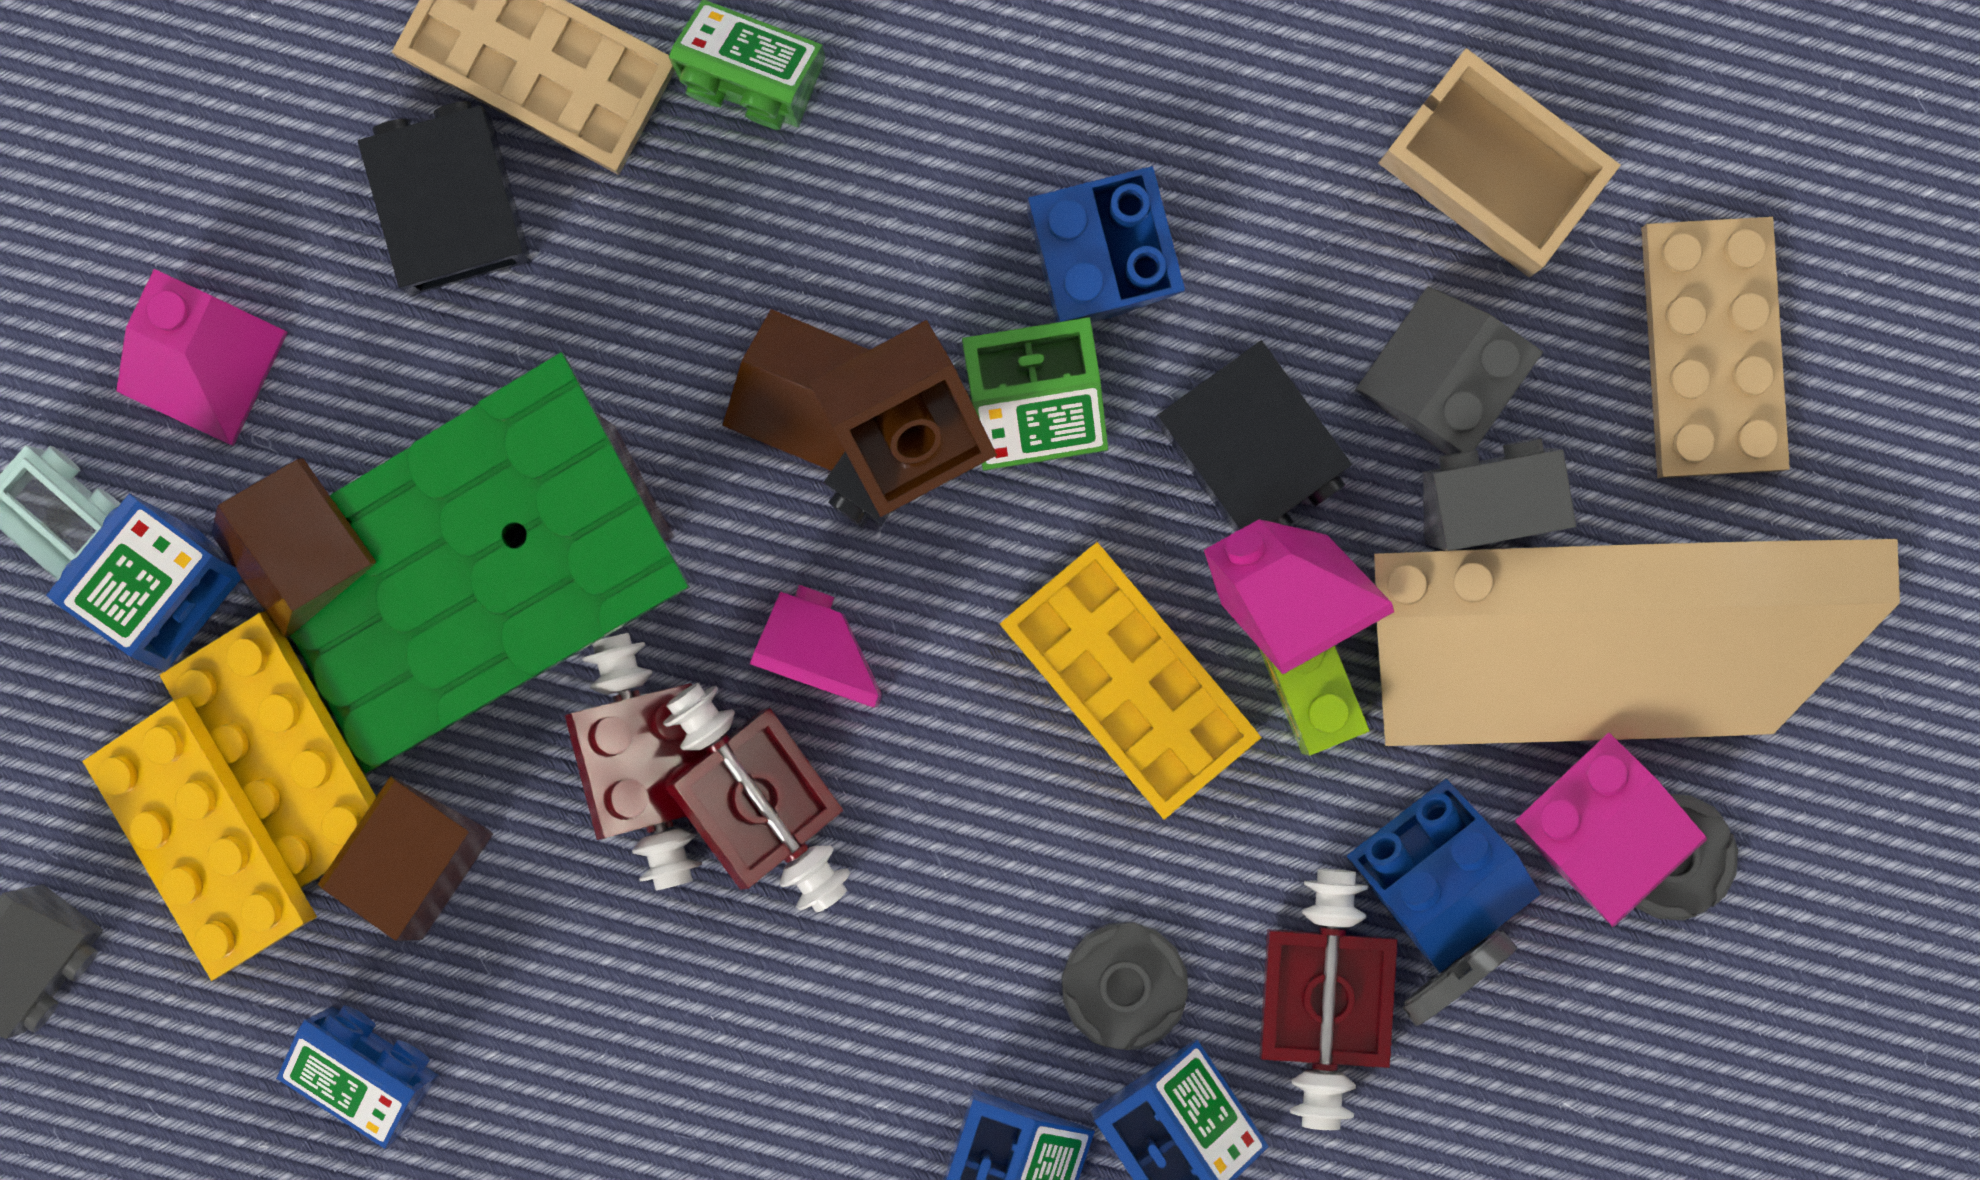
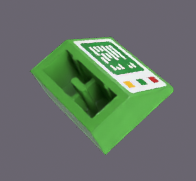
(747, 64)
(1037, 392)

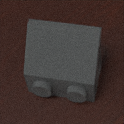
(1448, 371)
(1497, 497)
(39, 949)

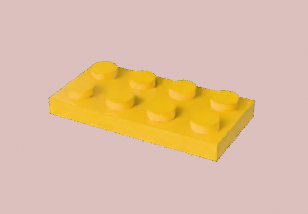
(1130, 680)
(277, 742)
(199, 838)

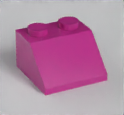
(1610, 829)

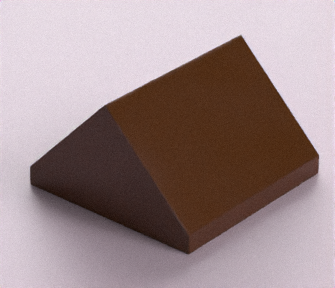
(774, 391)
(290, 545)
(404, 861)

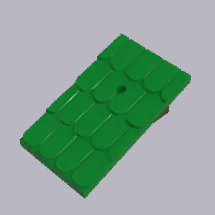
(451, 602)

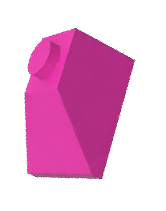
(196, 357)
(1292, 590)
(815, 647)

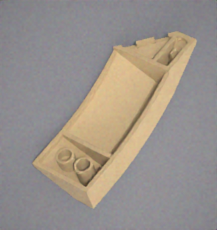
(1620, 637)

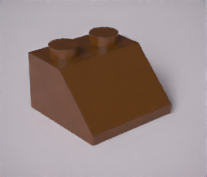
(903, 418)

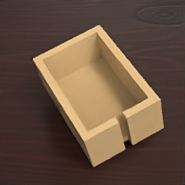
(1499, 164)

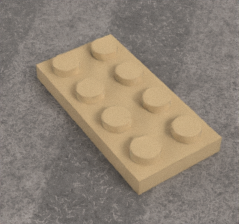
(543, 68)
(1715, 347)

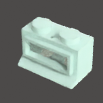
(49, 508)

